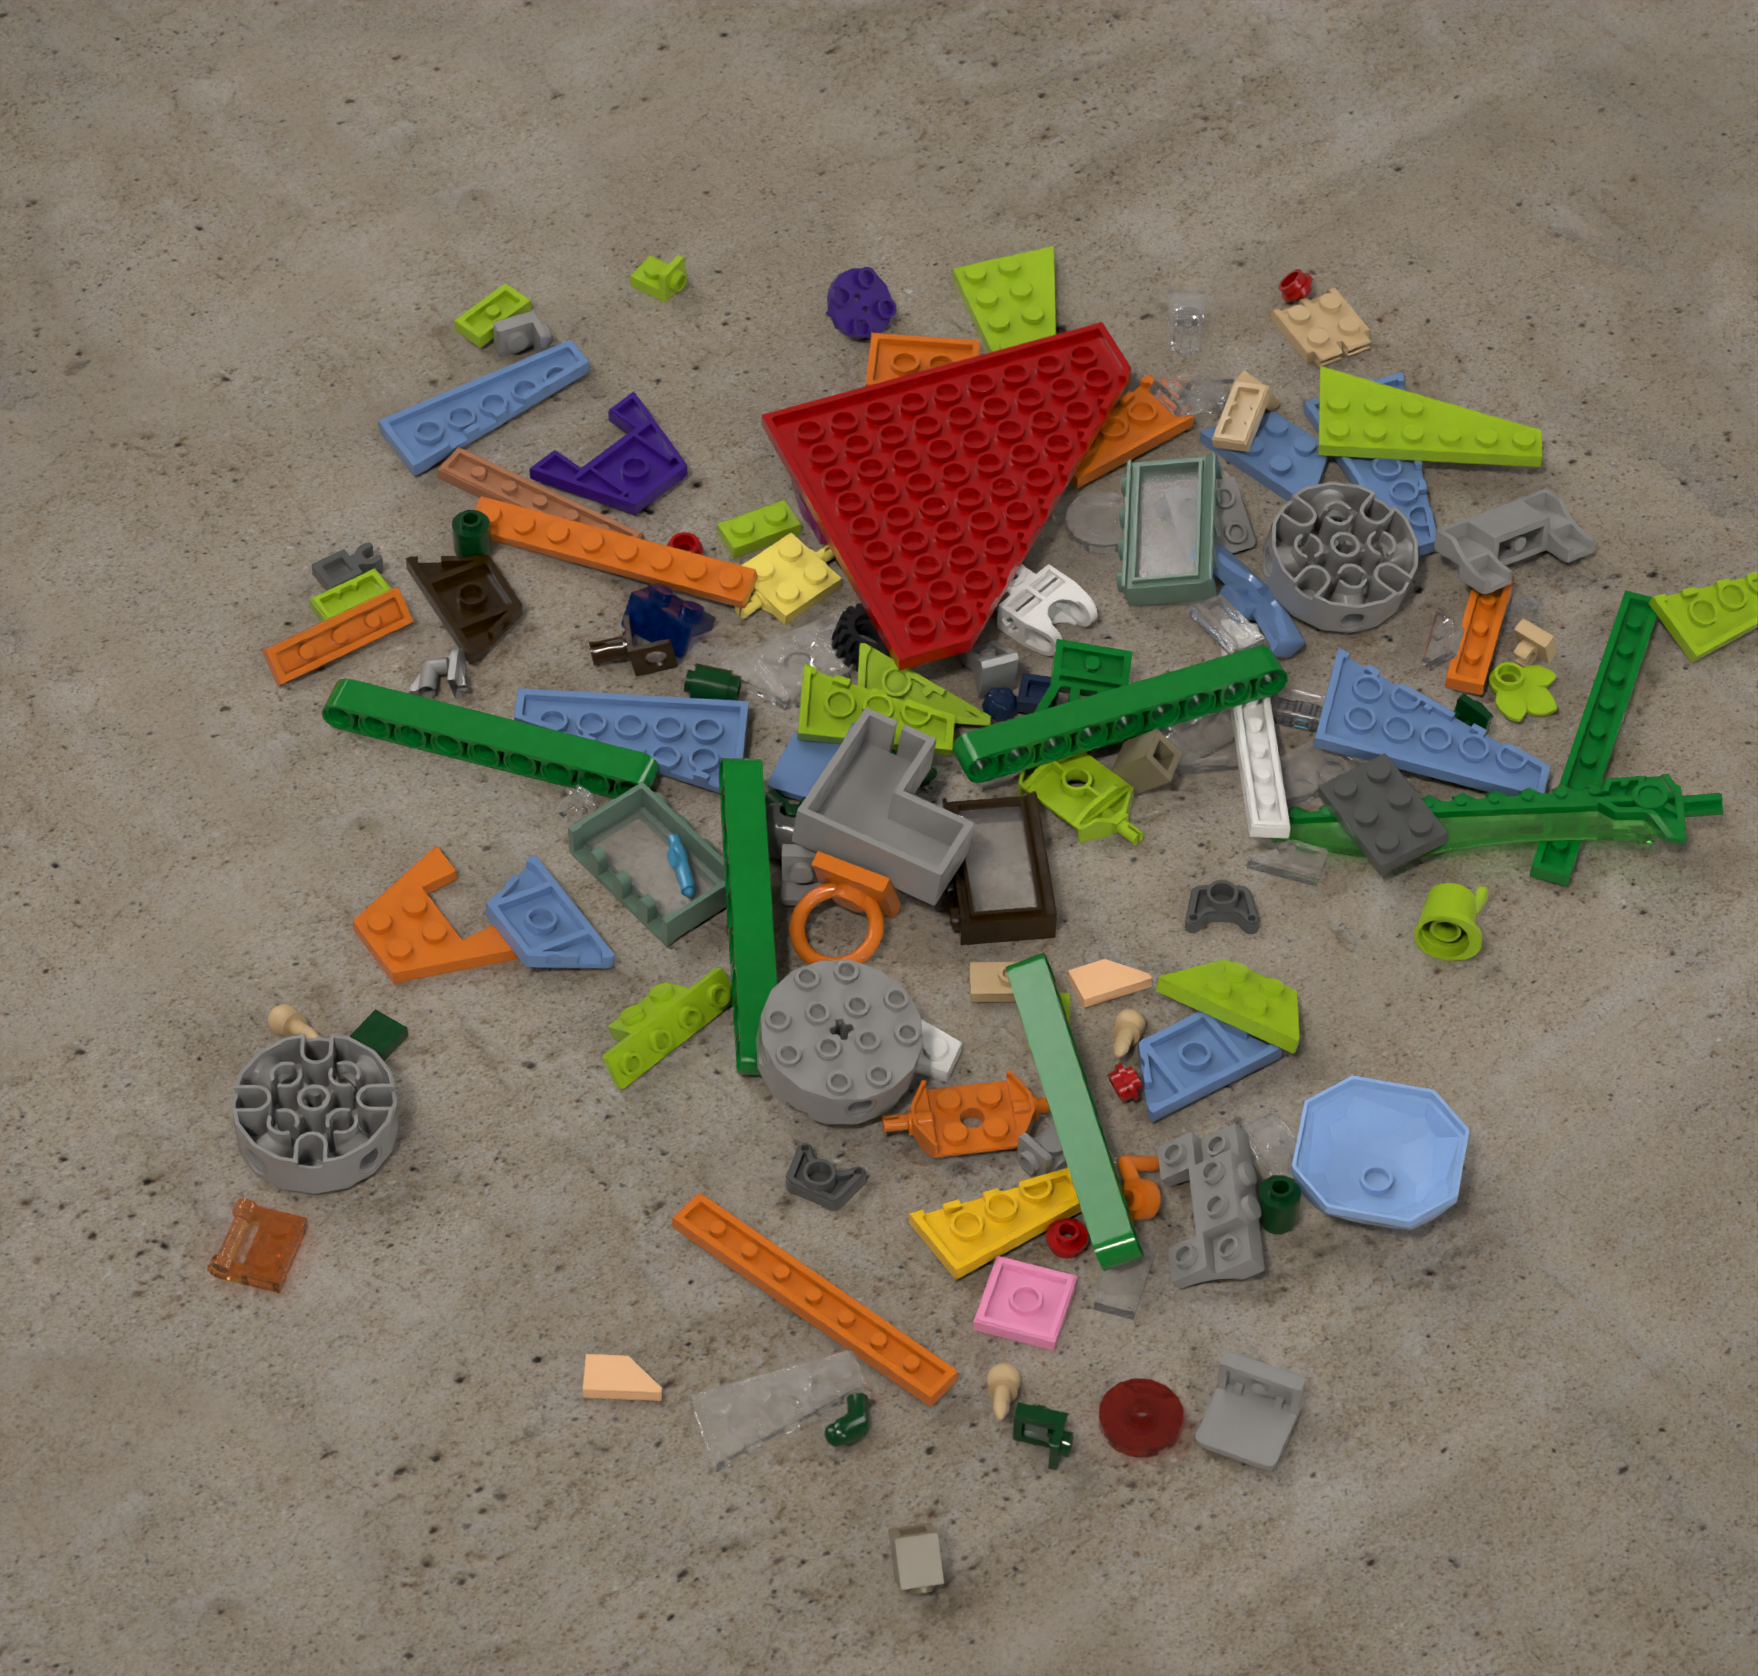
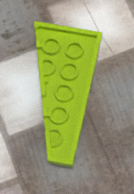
(1010, 297)
(1392, 423)

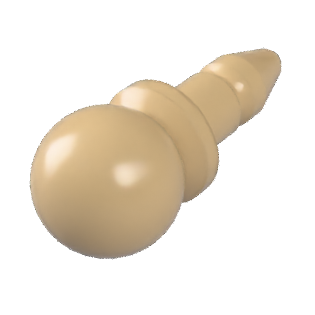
(287, 1022)
(1127, 1030)
(1003, 1387)

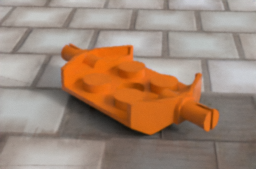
(938, 1113)

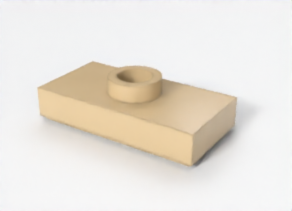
(1241, 416)
(990, 982)

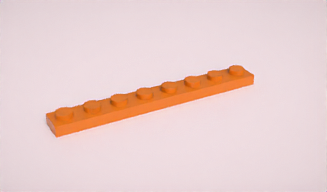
(618, 553)
(815, 1299)

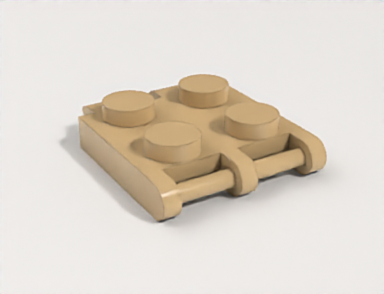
(1323, 328)

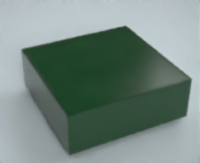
(380, 1034)

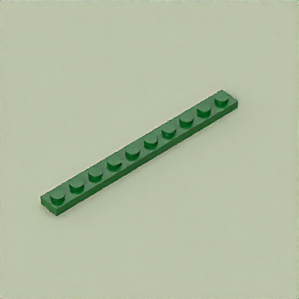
(1600, 723)

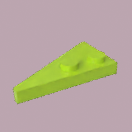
(882, 673)

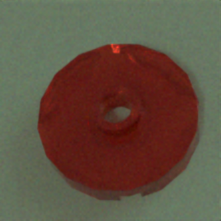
(1140, 1434)

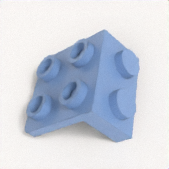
(801, 766)

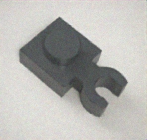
(342, 567)

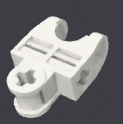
(1037, 603)

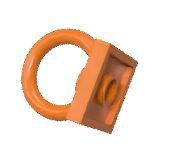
(852, 889)

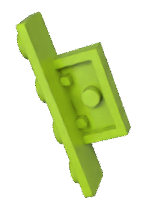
(663, 1023)

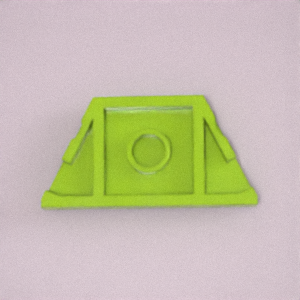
(1239, 999)

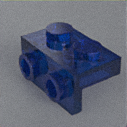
(662, 616)

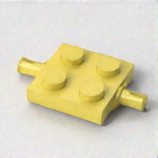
(790, 579)

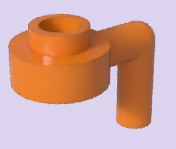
(1140, 1193)

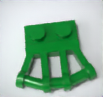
(1085, 672)

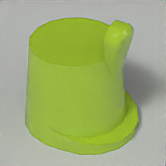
(1448, 922)

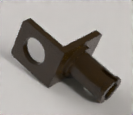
(626, 647)

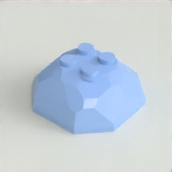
(1380, 1153)

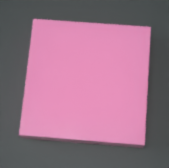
(1025, 1303)

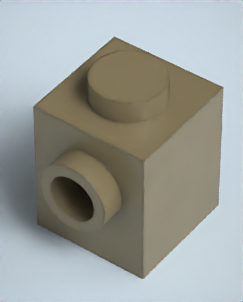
(1147, 761)
(916, 1558)

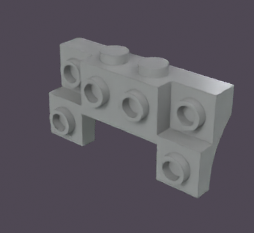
(1510, 534)
(1223, 1206)

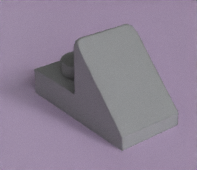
(992, 666)

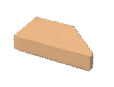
(1106, 981)
(618, 1379)

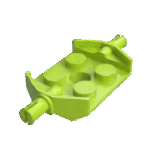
(1092, 809)

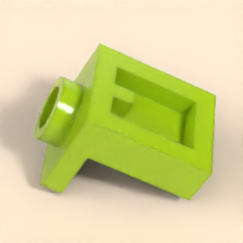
(660, 278)

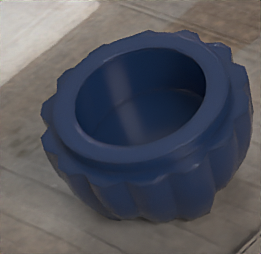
(1000, 704)

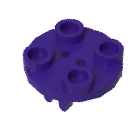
(871, 297)

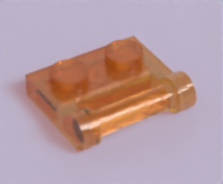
(270, 1251)

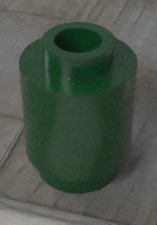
(471, 534)
(712, 683)
(1279, 1204)

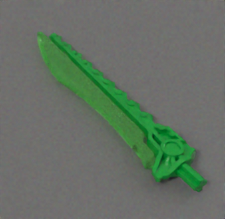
(1615, 810)

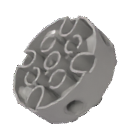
(1339, 557)
(839, 1041)
(315, 1113)

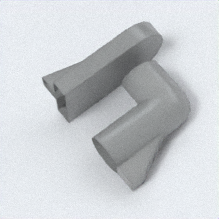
(427, 680)

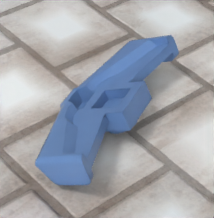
(1255, 602)

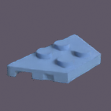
(1279, 457)
(545, 923)
(1195, 1061)

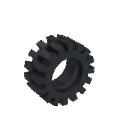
(847, 635)

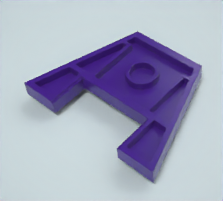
(626, 473)

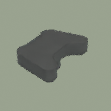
(1221, 903)
(820, 1181)

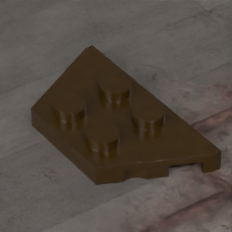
(468, 599)

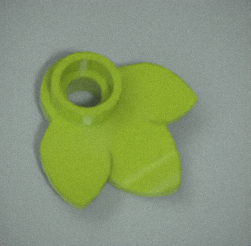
(1522, 690)

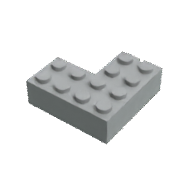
(869, 813)

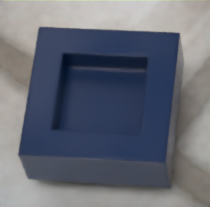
(1032, 691)

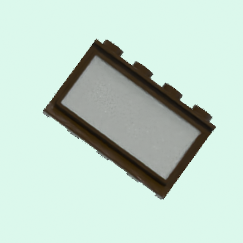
(1005, 879)

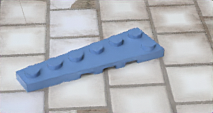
(462, 415)

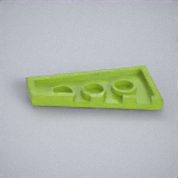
(1710, 615)
(833, 704)

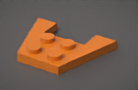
(413, 936)

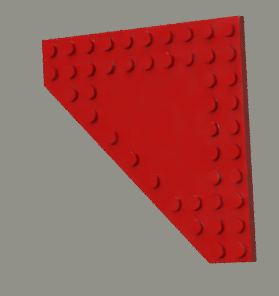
(948, 478)

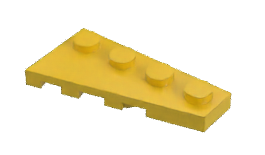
(999, 1221)

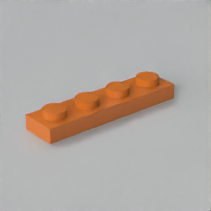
(1482, 629)
(337, 636)

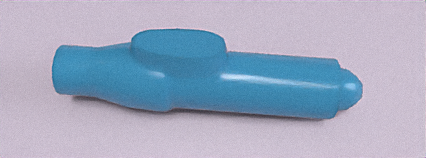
(679, 862)

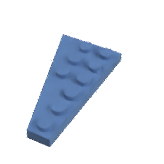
(1393, 480)
(1374, 717)
(678, 732)

